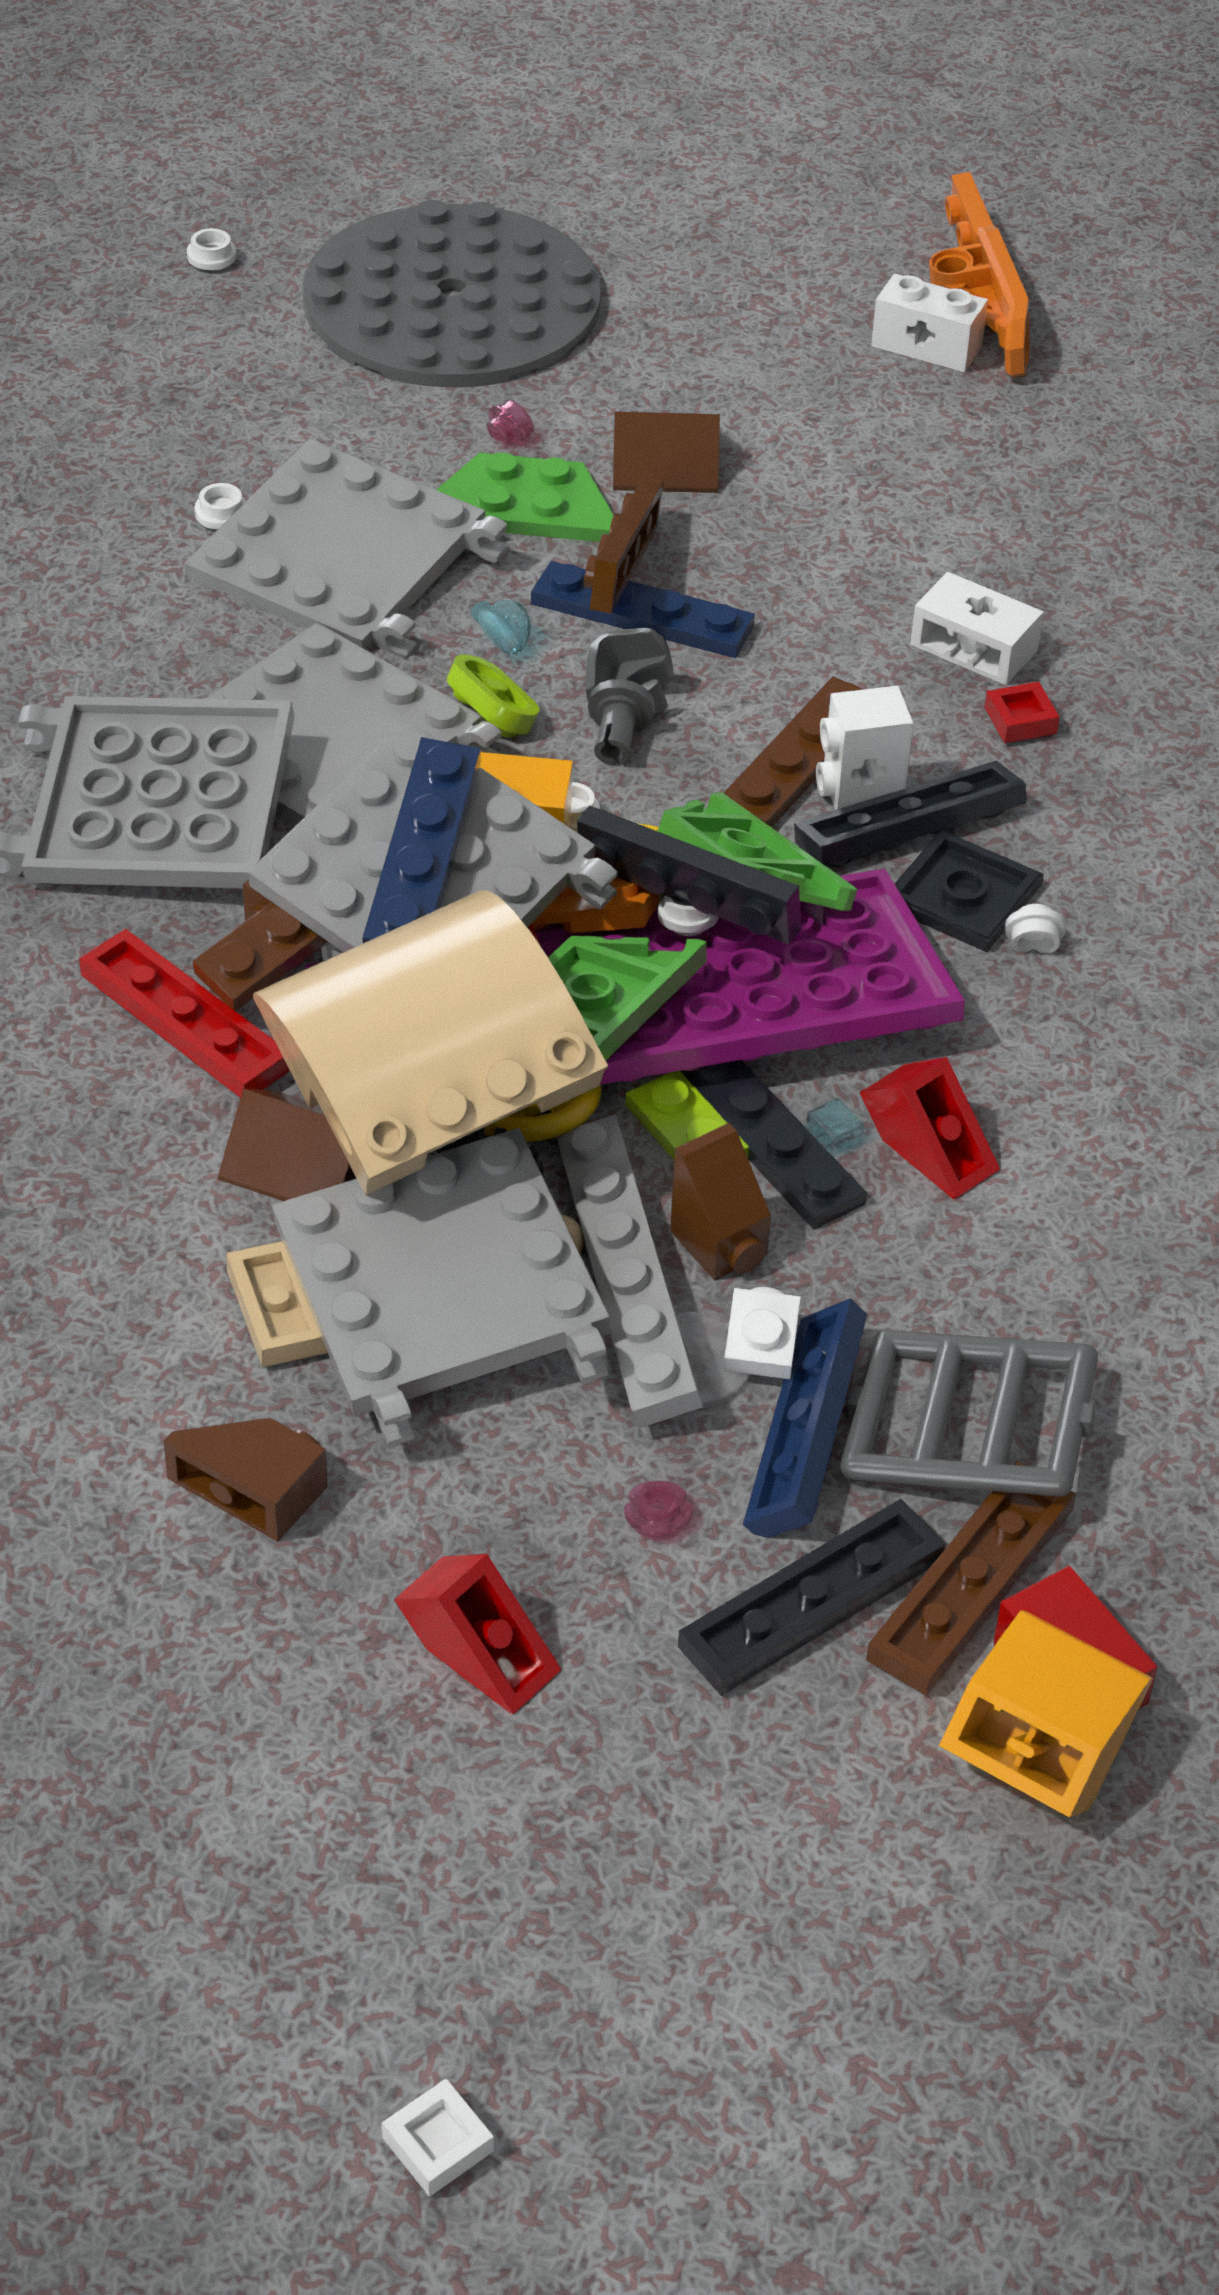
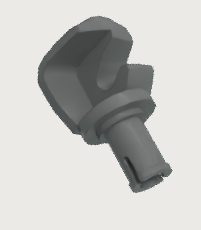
(625, 687)

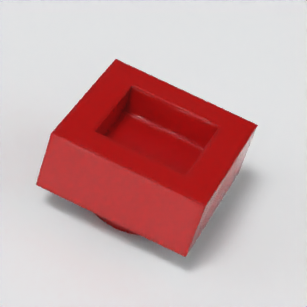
(1021, 712)

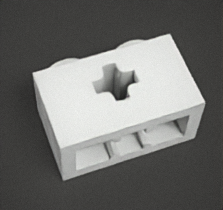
(929, 322)
(964, 619)
(864, 745)

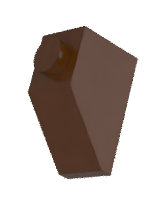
(719, 1204)
(250, 1470)

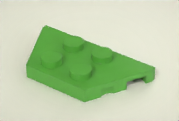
(533, 495)
(744, 838)
(622, 982)

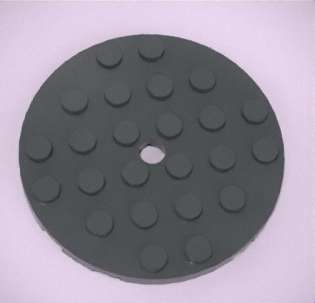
(383, 304)

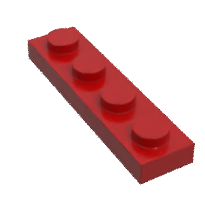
(184, 1013)

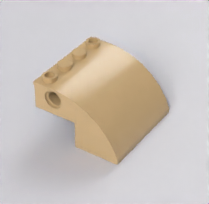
(431, 1035)

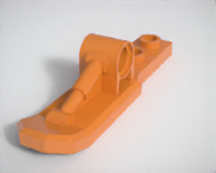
(984, 270)

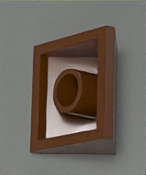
(666, 448)
(282, 1147)

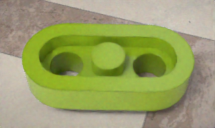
(492, 695)

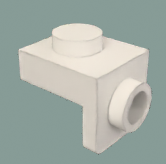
(761, 1332)

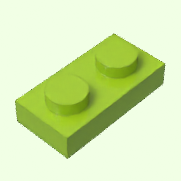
(674, 1111)

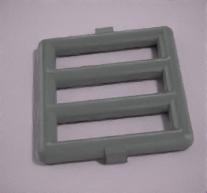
(992, 1471)

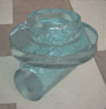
(504, 624)

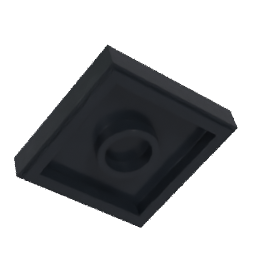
(966, 889)

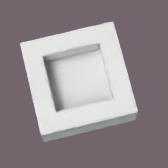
(437, 2137)

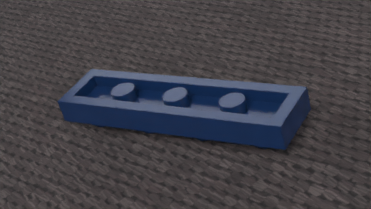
(669, 613)
(424, 835)
(805, 1421)

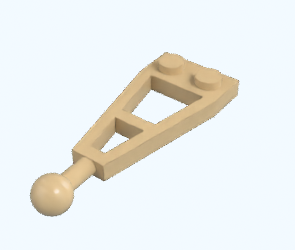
(276, 1304)

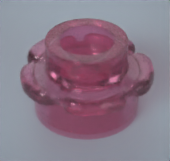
(509, 423)
(654, 1522)

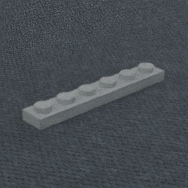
(629, 1273)

